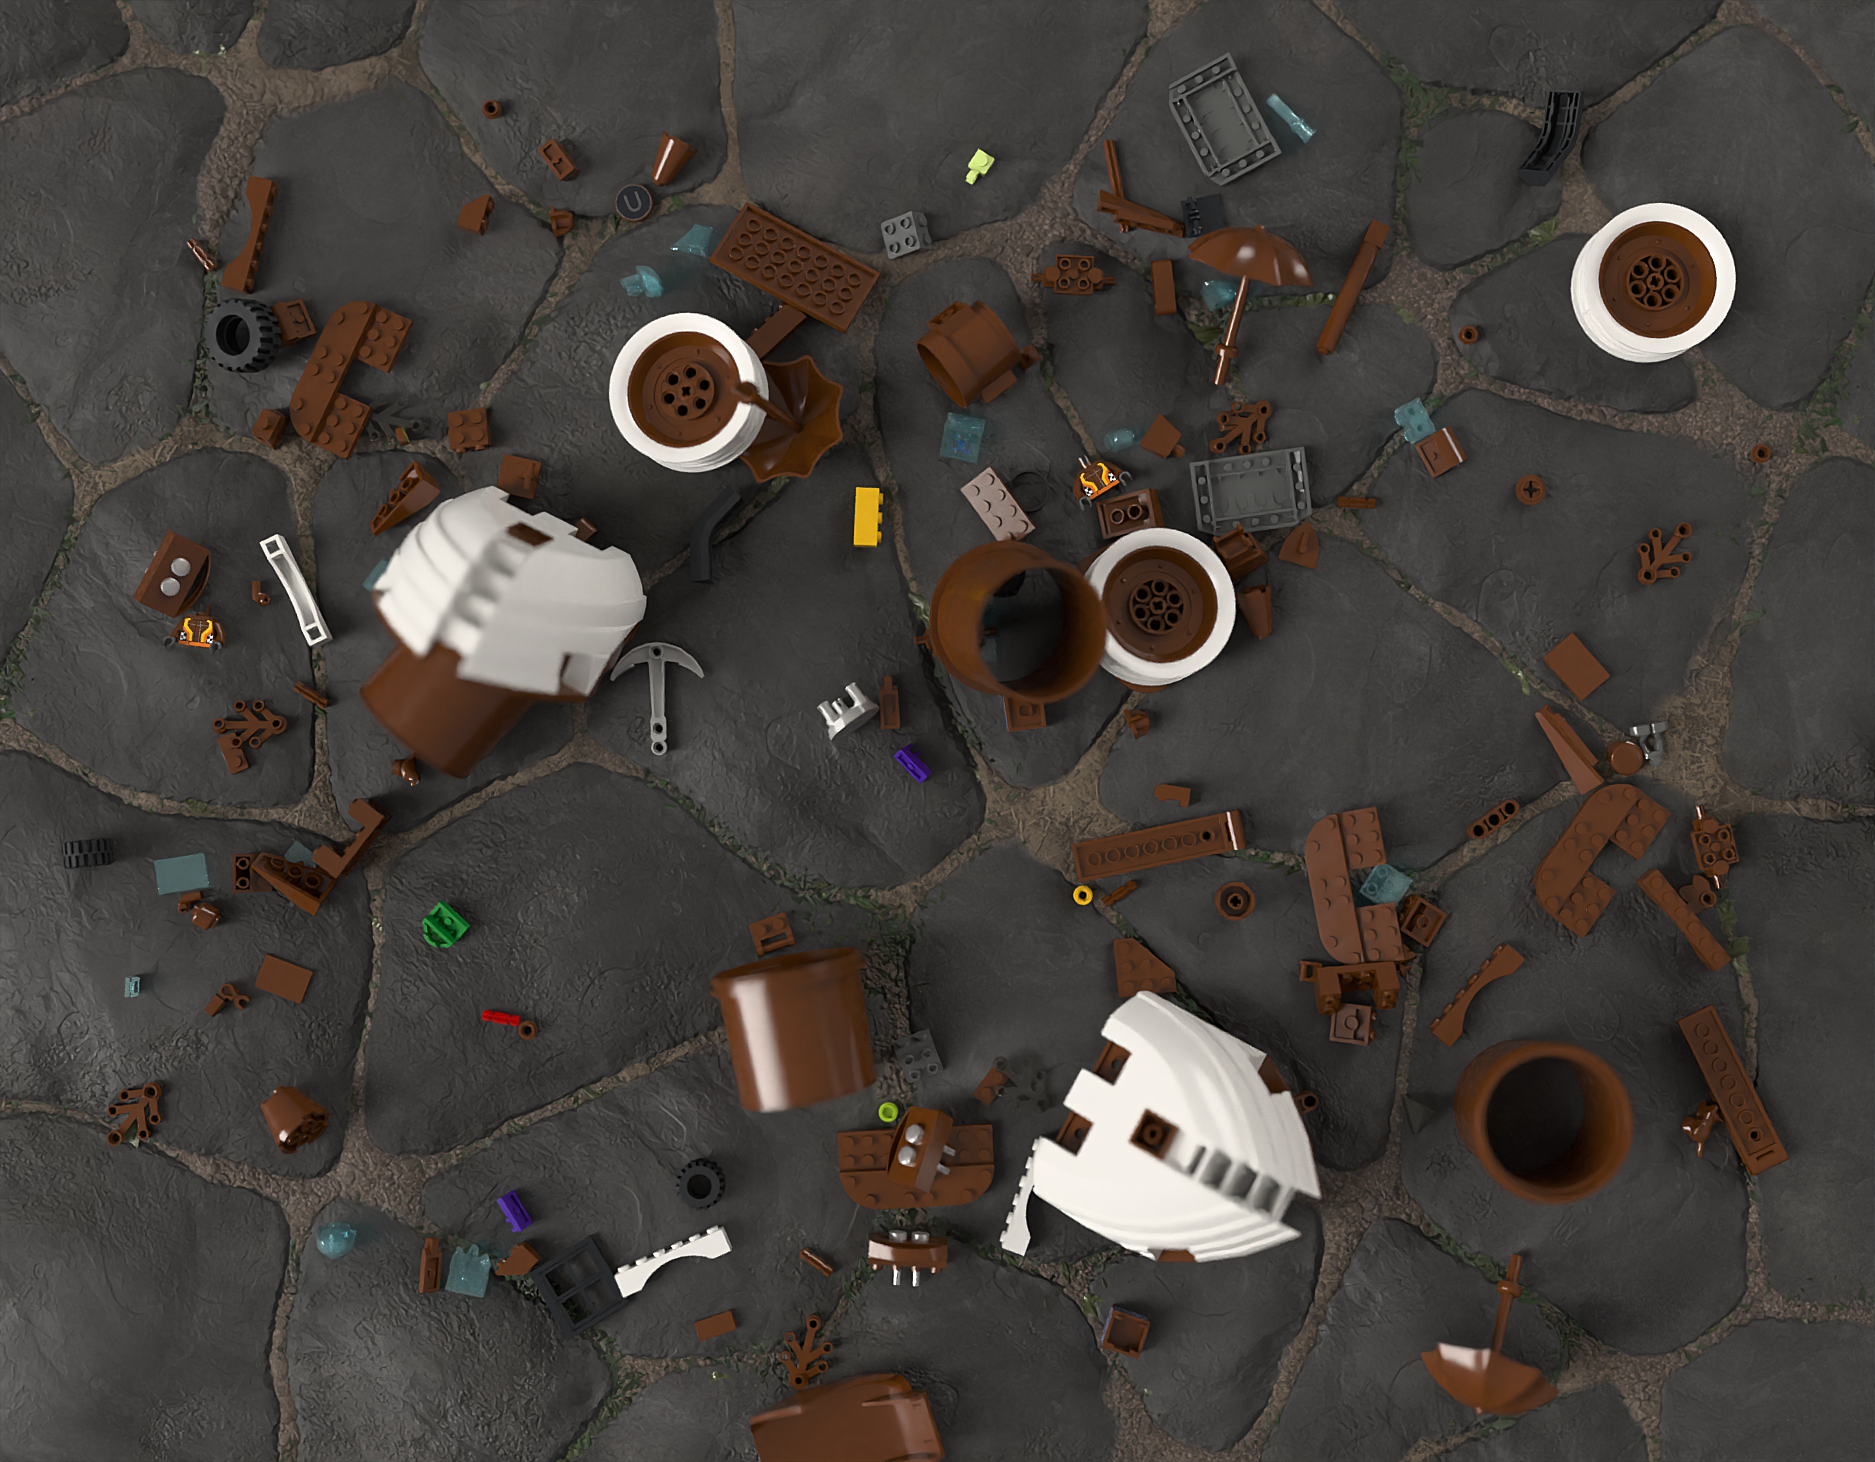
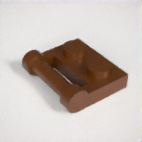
(771, 927)

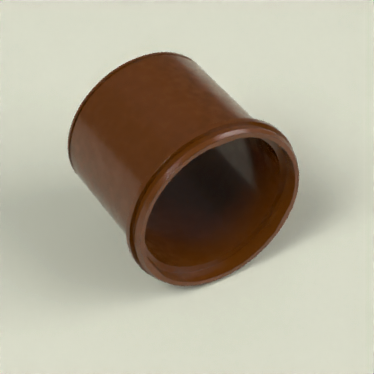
(957, 611)
(435, 715)
(797, 1028)
(1595, 1152)

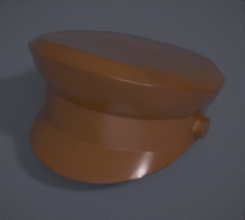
(1625, 757)

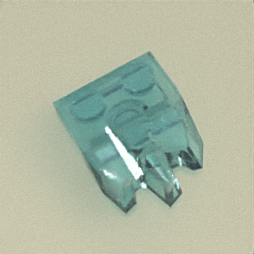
(469, 1272)

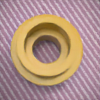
(1089, 895)

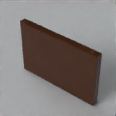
(283, 978)

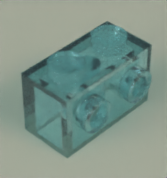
(1414, 421)

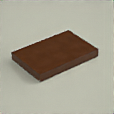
(1576, 666)

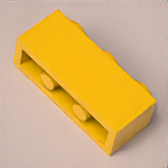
(867, 517)

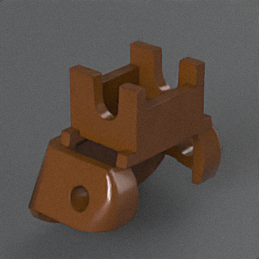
(1239, 552)

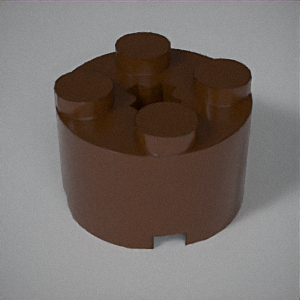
(1245, 898)

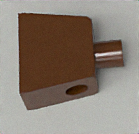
(270, 427)
(1162, 439)

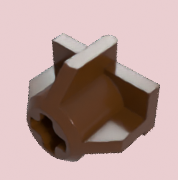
(561, 221)
(1137, 722)

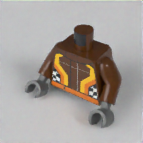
(1096, 479)
(198, 632)

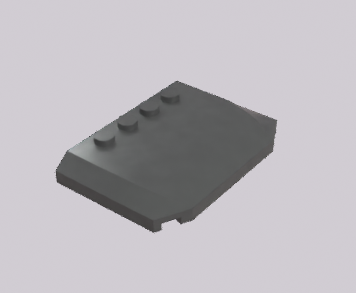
(1221, 121)
(1251, 490)

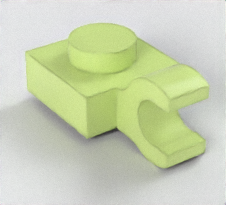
(979, 165)

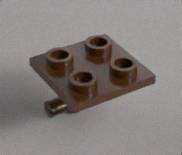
(519, 476)

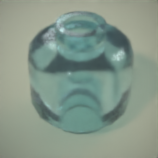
(1119, 439)

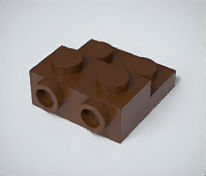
(468, 430)
(1420, 919)
(1353, 1024)

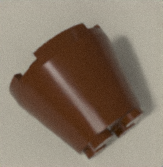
(294, 1118)

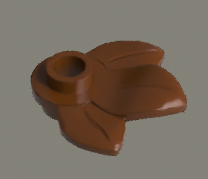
(1694, 894)

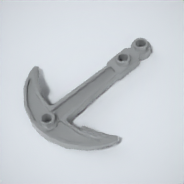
(657, 680)

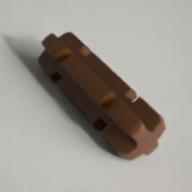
(202, 255)
(1356, 502)
(311, 695)
(1119, 893)
(816, 1261)

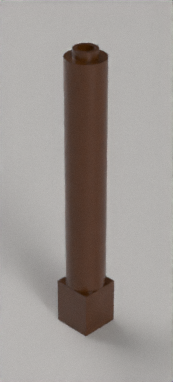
(1352, 287)

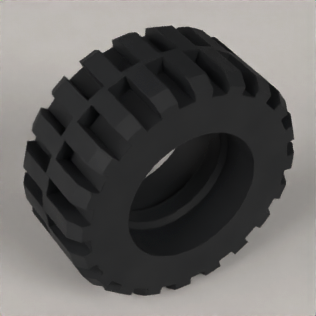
(222, 335)

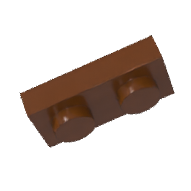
(235, 759)
(985, 1090)

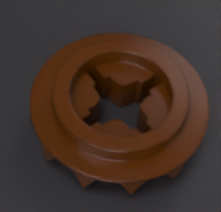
(1536, 483)

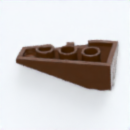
(412, 494)
(301, 884)

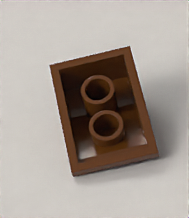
(1130, 513)

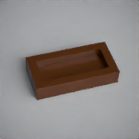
(715, 1325)

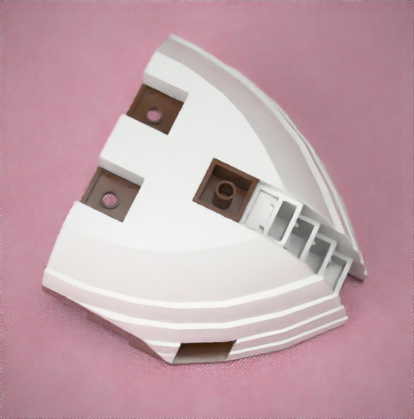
(511, 598)
(1182, 1144)

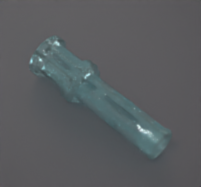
(1297, 124)

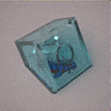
(962, 437)

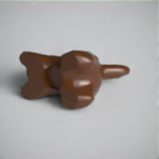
(1700, 1126)

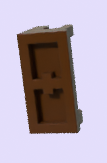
(558, 160)

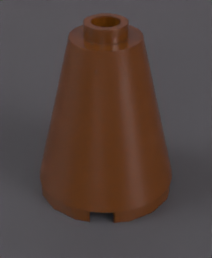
(671, 159)
(1256, 609)

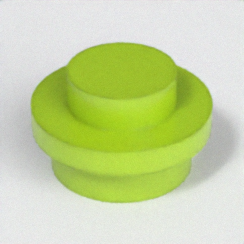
(888, 1112)

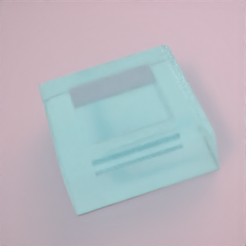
(132, 986)

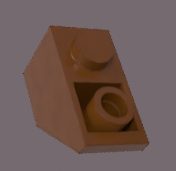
(475, 215)
(520, 1261)

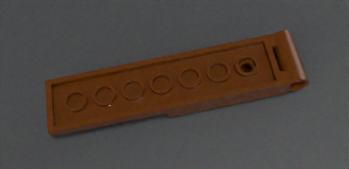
(1158, 845)
(1732, 1091)

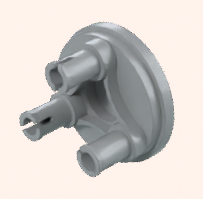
(848, 719)

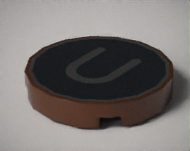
(633, 203)

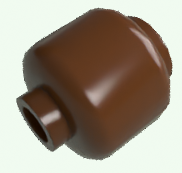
(205, 916)

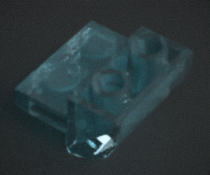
(646, 280)
(1385, 885)

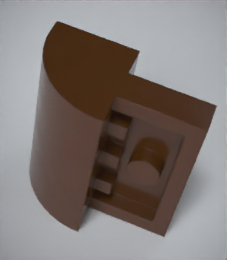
(293, 321)
(1441, 451)
(245, 877)

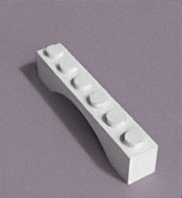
(297, 589)
(1017, 1233)
(710, 1245)

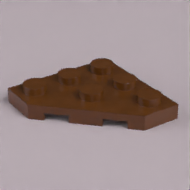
(1140, 970)

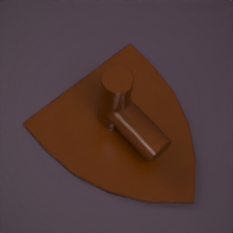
(1301, 546)

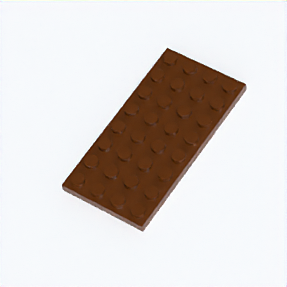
(795, 267)

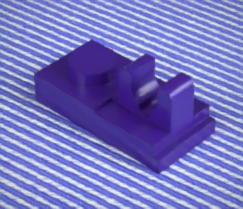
(913, 765)
(514, 1211)

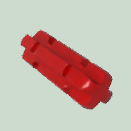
(502, 1018)

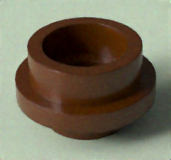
(489, 104)
(1473, 332)
(1764, 449)
(521, 1030)

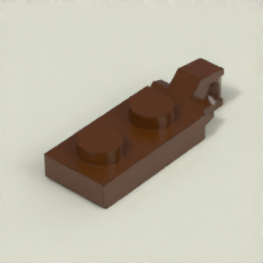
(889, 705)
(430, 1266)

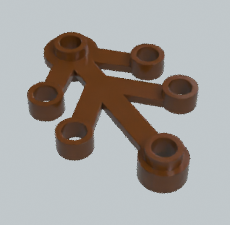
(1243, 426)
(1661, 556)
(252, 725)
(137, 1111)
(805, 1355)

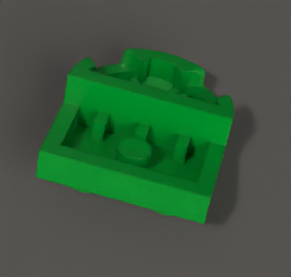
(443, 926)

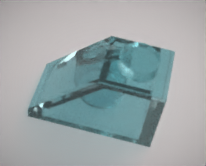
(1218, 293)

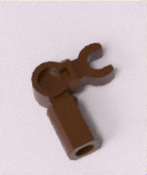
(226, 991)

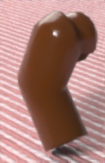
(259, 596)
(187, 900)

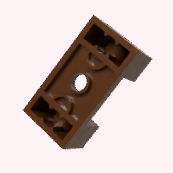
(340, 862)
(1335, 980)

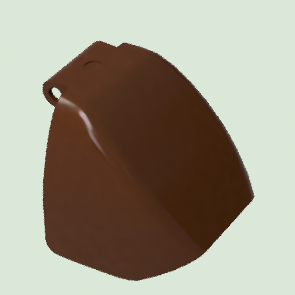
(850, 1421)

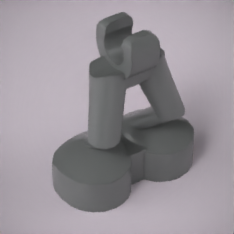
(1643, 731)

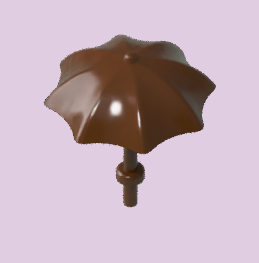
(1252, 255)
(798, 419)
(1485, 1378)

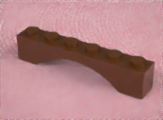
(240, 273)
(1696, 933)
(1450, 1023)

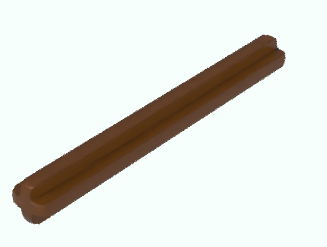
(1114, 175)

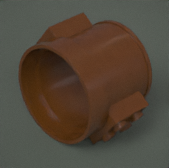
(969, 353)

